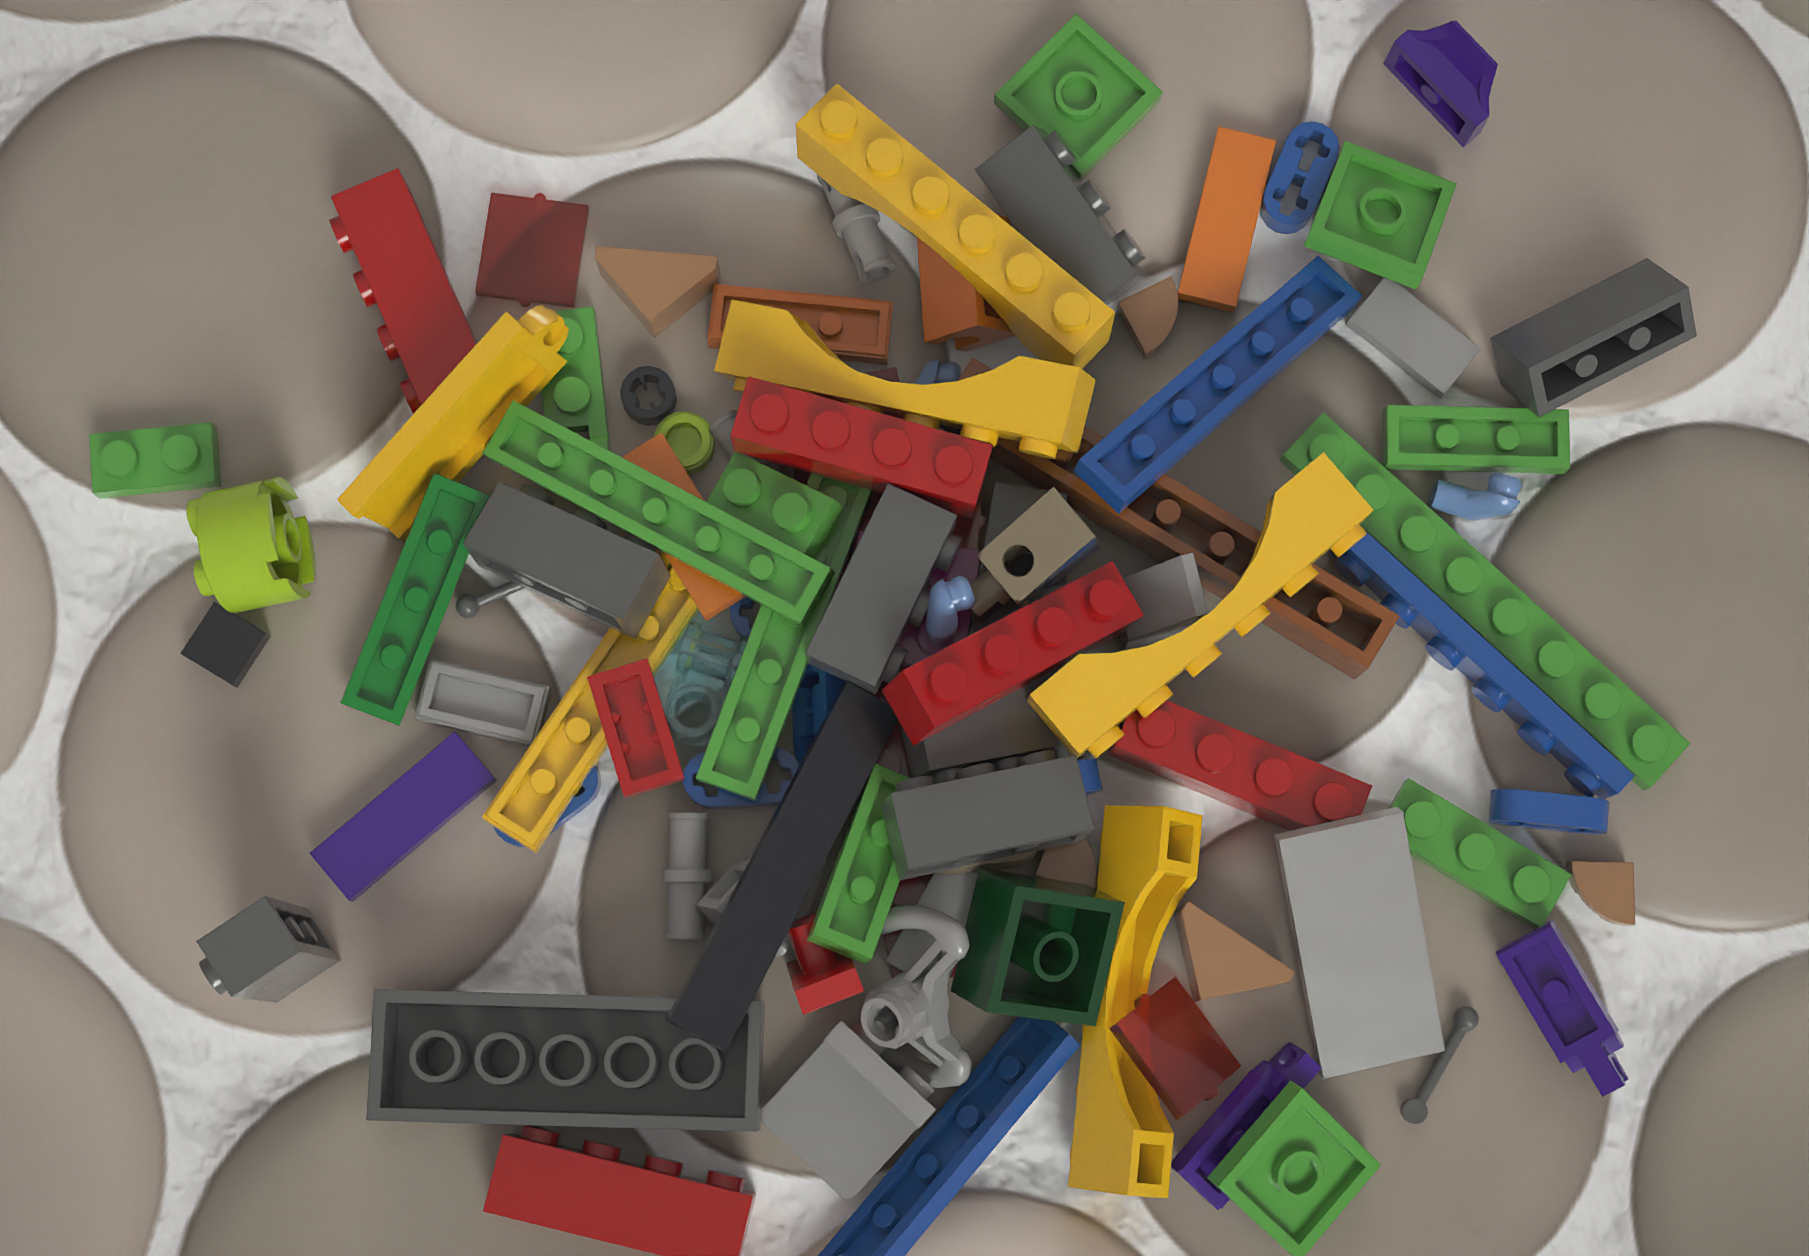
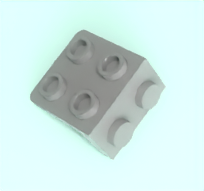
(848, 1109)

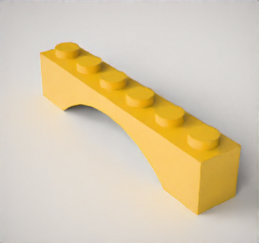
(1026, 288)
(1019, 401)
(1100, 690)
(1119, 1127)

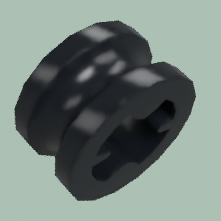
(630, 400)

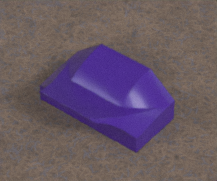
(1447, 76)

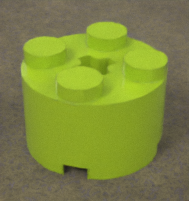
(251, 545)

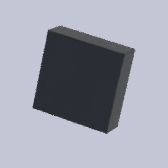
(225, 644)

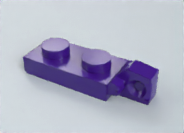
(1565, 1005)
(1237, 1115)

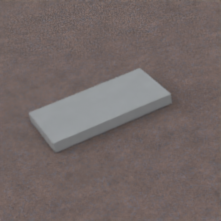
(1360, 942)

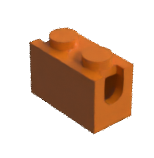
(954, 306)

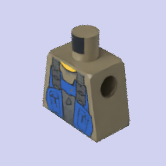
(1049, 533)

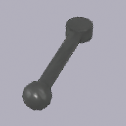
(469, 605)
(1415, 1109)

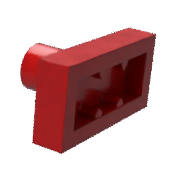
(636, 728)
(818, 973)

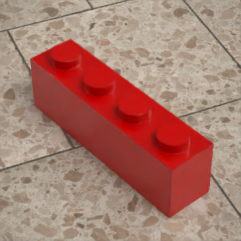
(404, 280)
(859, 446)
(1011, 653)
(1238, 768)
(617, 1199)

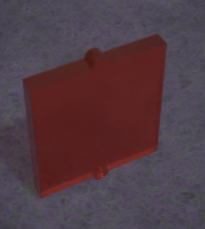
(532, 250)
(1175, 1048)

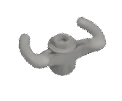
(917, 1002)

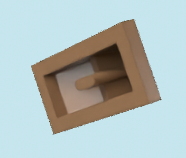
(657, 283)
(1222, 960)

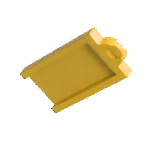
(459, 418)

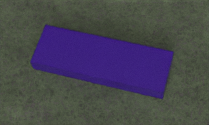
(403, 817)

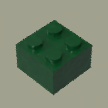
(1037, 947)

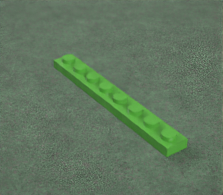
(1497, 608)

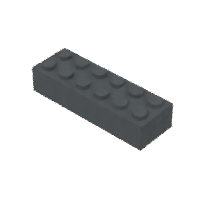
(557, 1062)

